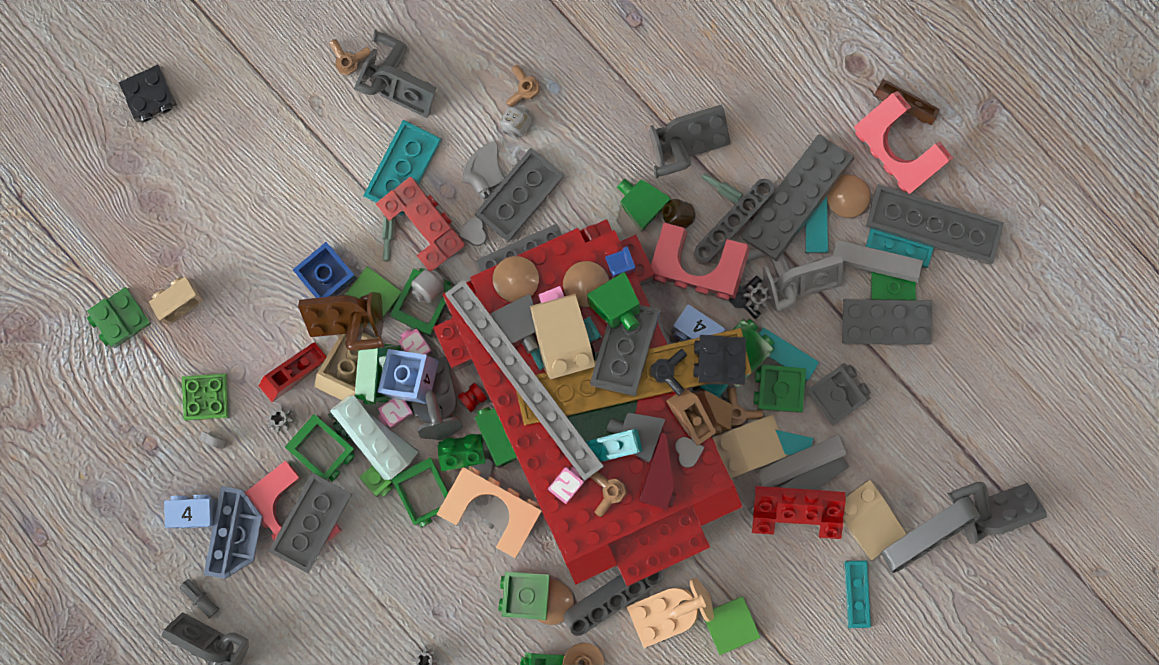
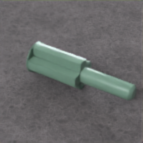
(724, 189)
(388, 235)

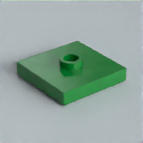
(891, 287)

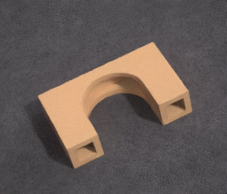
(470, 486)

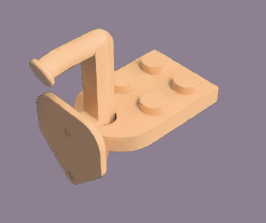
(665, 615)

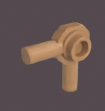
(347, 62)
(527, 88)
(739, 414)
(613, 492)

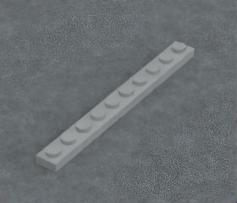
(524, 380)

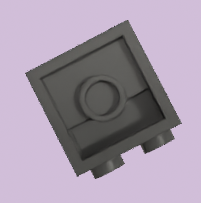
(839, 393)

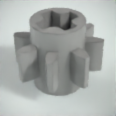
(752, 300)
(282, 424)
(418, 659)

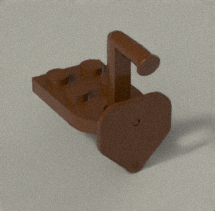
(345, 316)

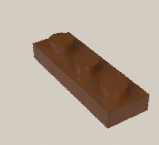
(921, 109)

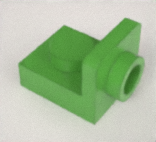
(376, 483)

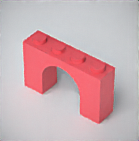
(875, 130)
(721, 281)
(269, 490)

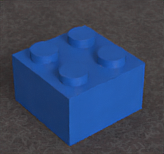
(324, 272)

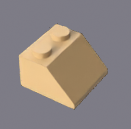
(176, 300)

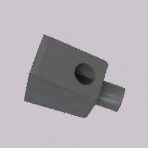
(517, 323)
(648, 430)

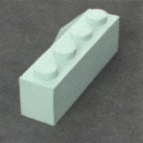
(377, 442)

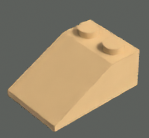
(562, 336)
(339, 370)
(750, 446)
(871, 520)

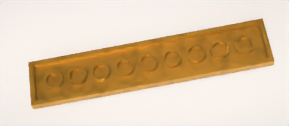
(576, 395)

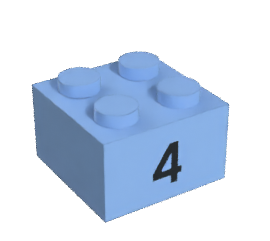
(693, 324)
(407, 376)
(190, 513)

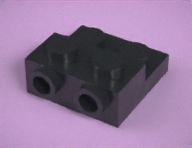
(147, 94)
(720, 360)

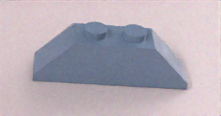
(233, 534)

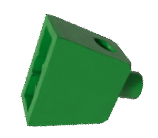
(642, 202)
(616, 303)

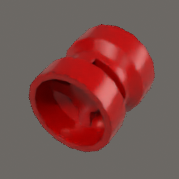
(470, 402)

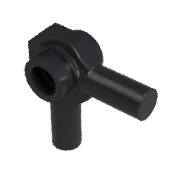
(740, 301)
(663, 371)

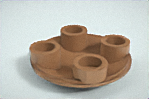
(849, 196)
(515, 278)
(583, 279)
(558, 603)

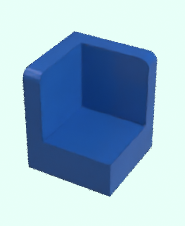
(620, 262)

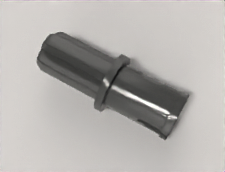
(199, 598)

